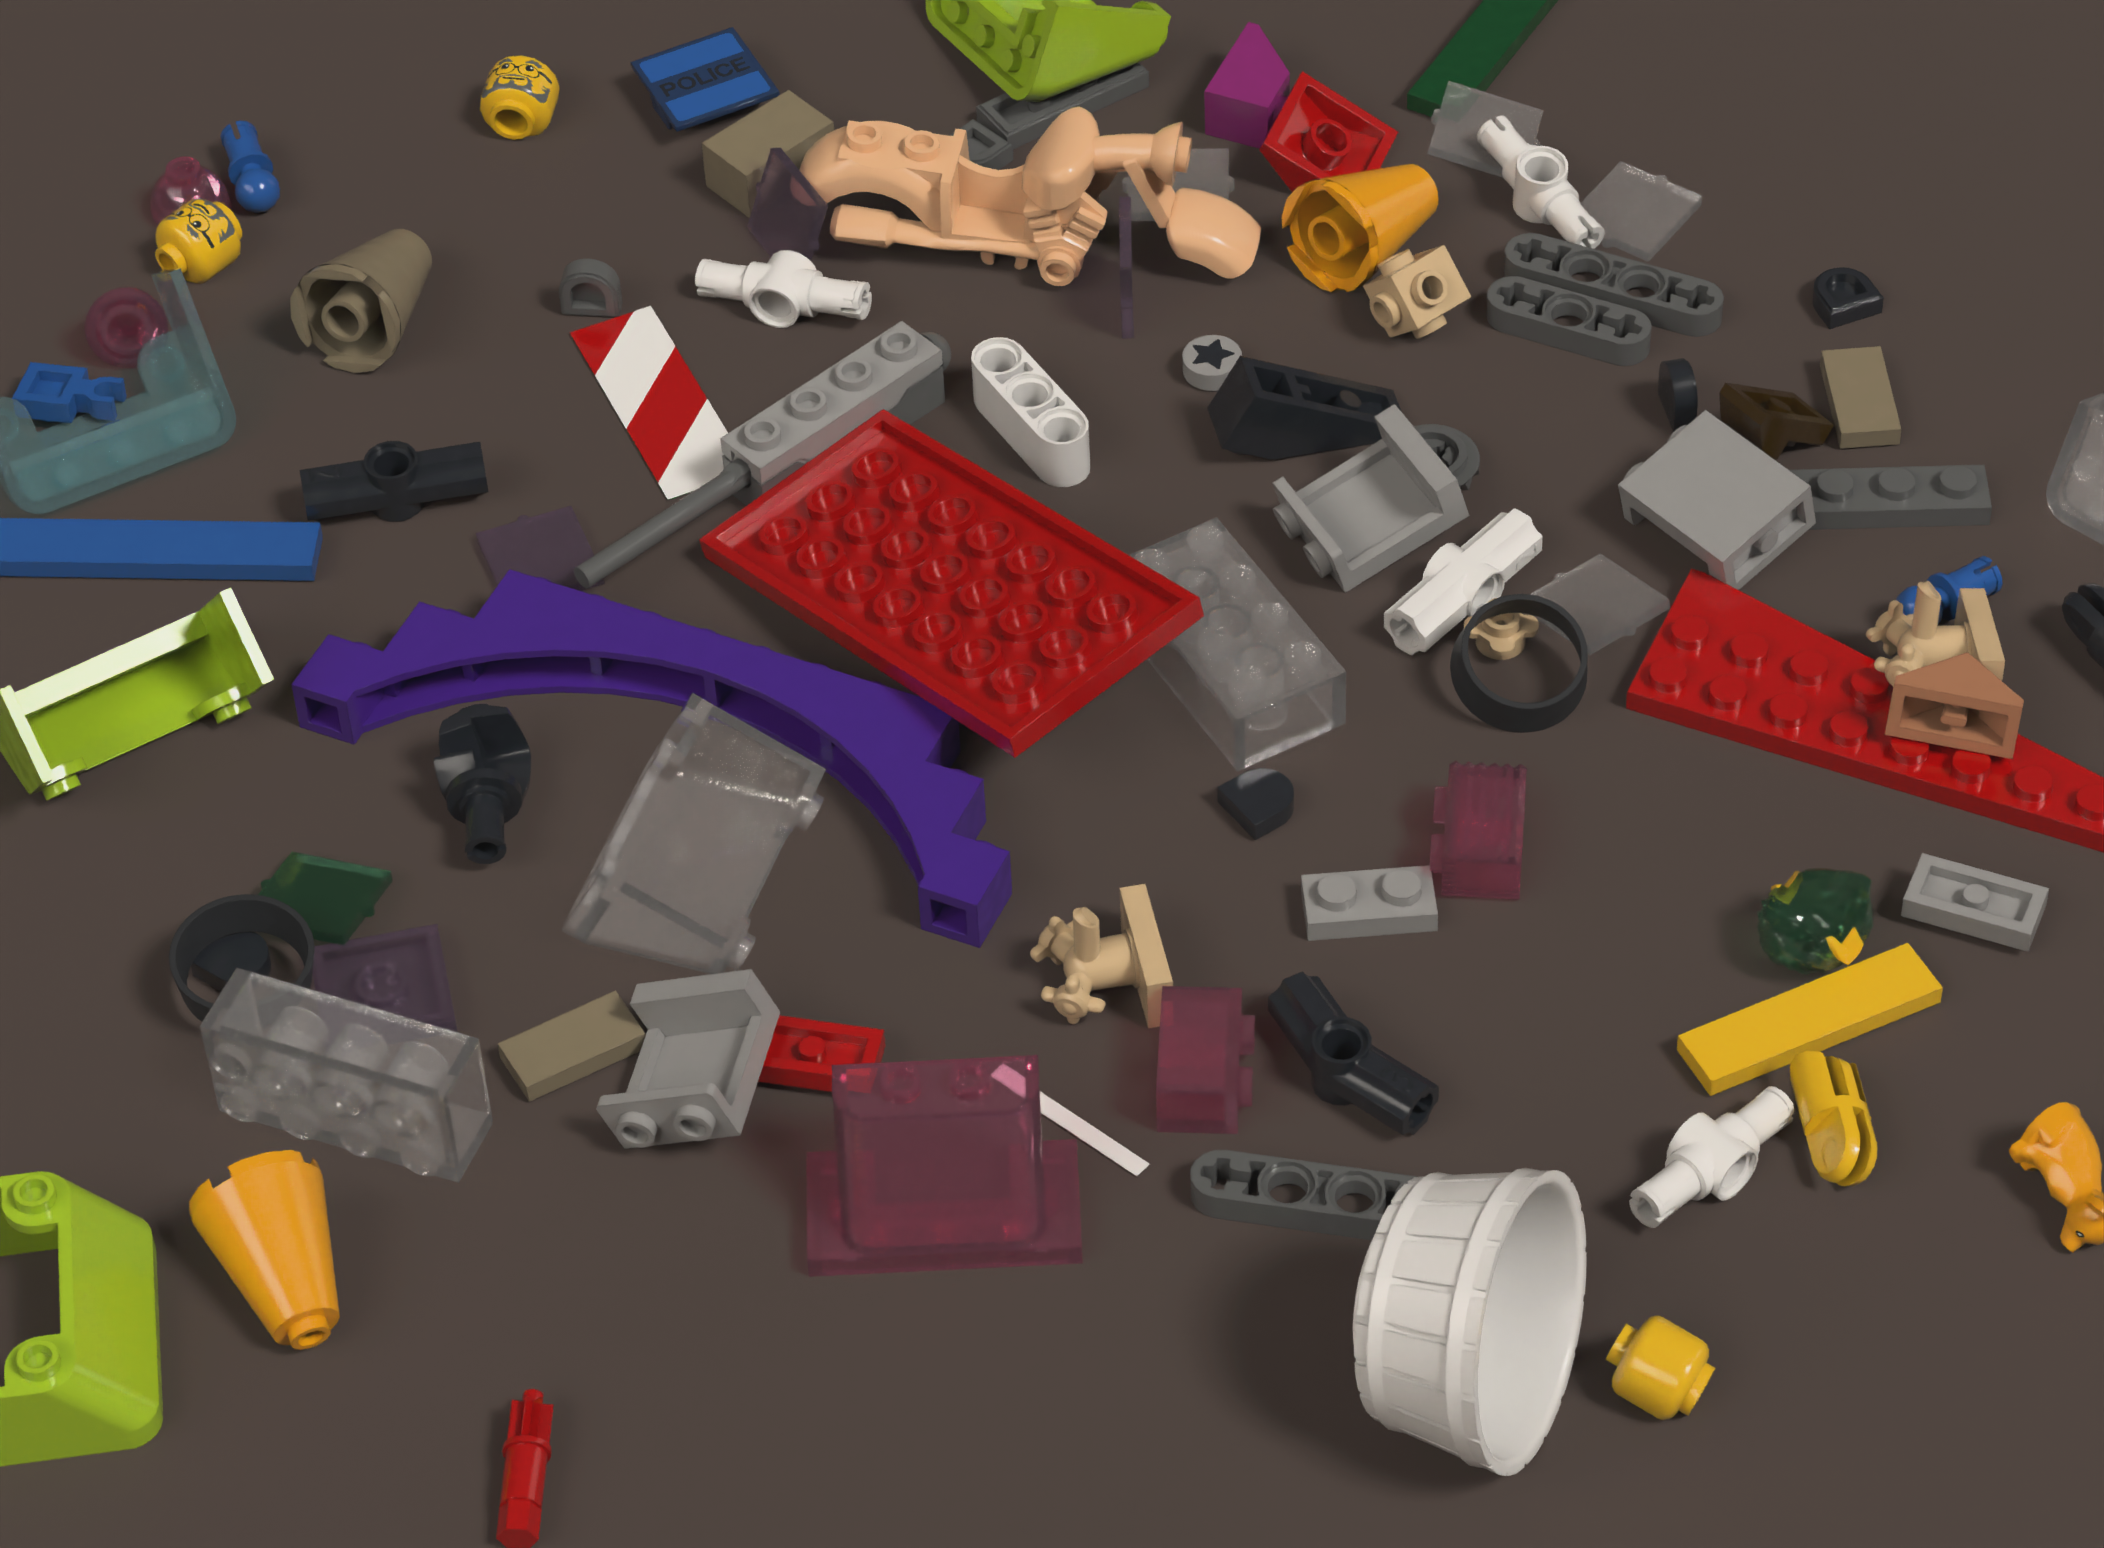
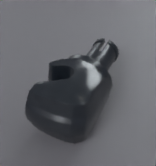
(483, 775)

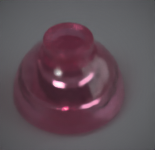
(183, 182)
(122, 323)

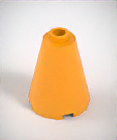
(1355, 222)
(274, 1243)

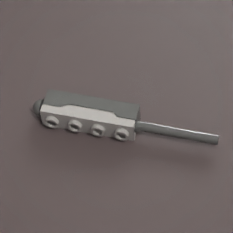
(891, 373)

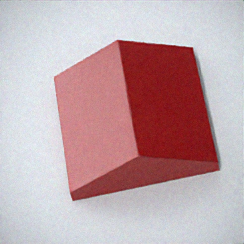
(1323, 136)

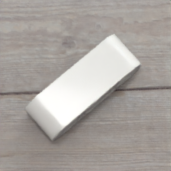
(1031, 412)

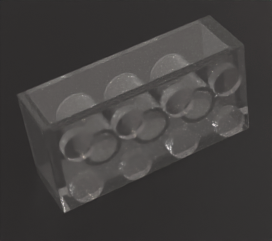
(1251, 662)
(347, 1075)

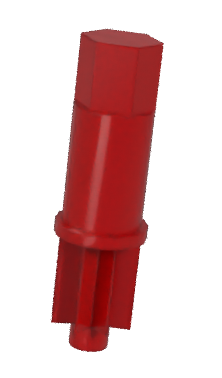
(524, 1470)

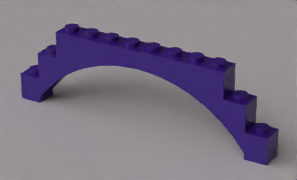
(556, 639)

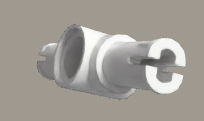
(1539, 183)
(783, 289)
(1711, 1156)

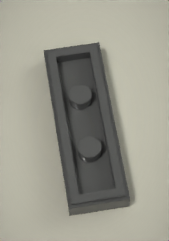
(1026, 121)

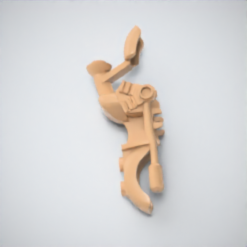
(1025, 212)

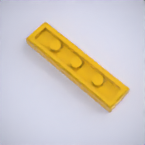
(1809, 1018)

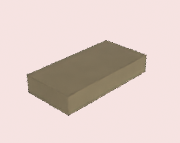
(1860, 397)
(572, 1045)

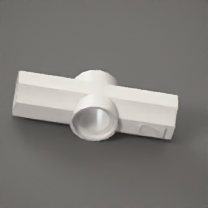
(1462, 581)

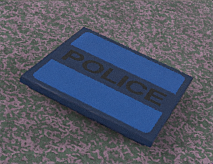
(704, 79)

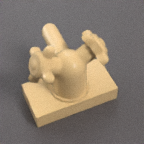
(1923, 642)
(1108, 961)

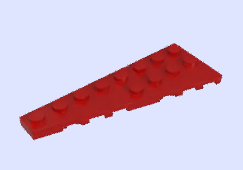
(1797, 693)

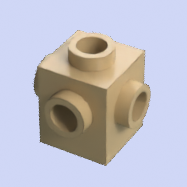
(1415, 291)

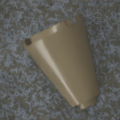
(362, 300)

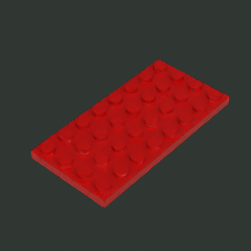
(952, 581)

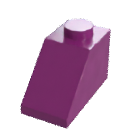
(1246, 90)

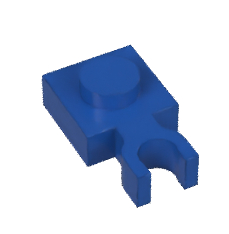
(61, 391)

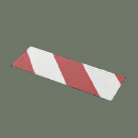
(655, 399)

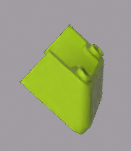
(131, 696)
(101, 1375)

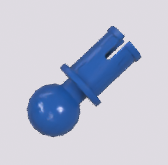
(250, 169)
(1949, 585)

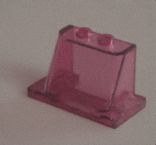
(941, 1171)

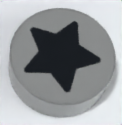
(1209, 361)

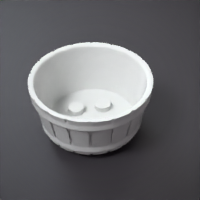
(1473, 1312)

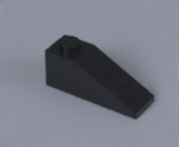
(1294, 411)

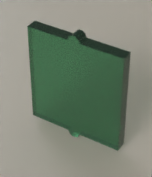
(328, 893)

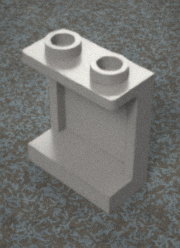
(1719, 499)
(1372, 505)
(695, 1061)

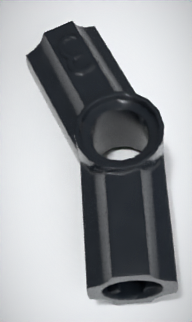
(1343, 1059)

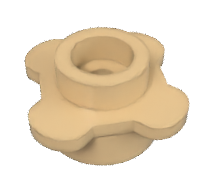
(1504, 634)

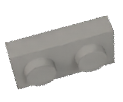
(1975, 902)
(1369, 903)

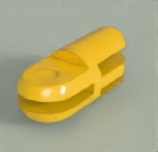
(1834, 1117)

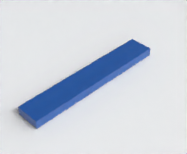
(159, 549)

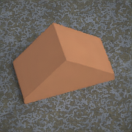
(1956, 707)

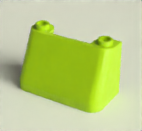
(1049, 44)

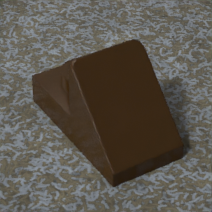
(1771, 418)

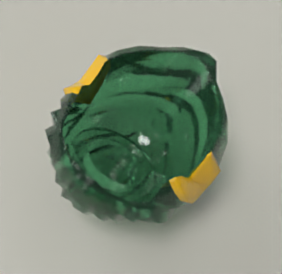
(1816, 919)

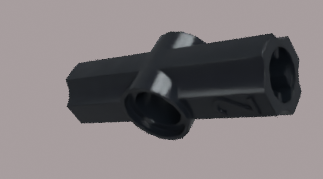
(393, 481)

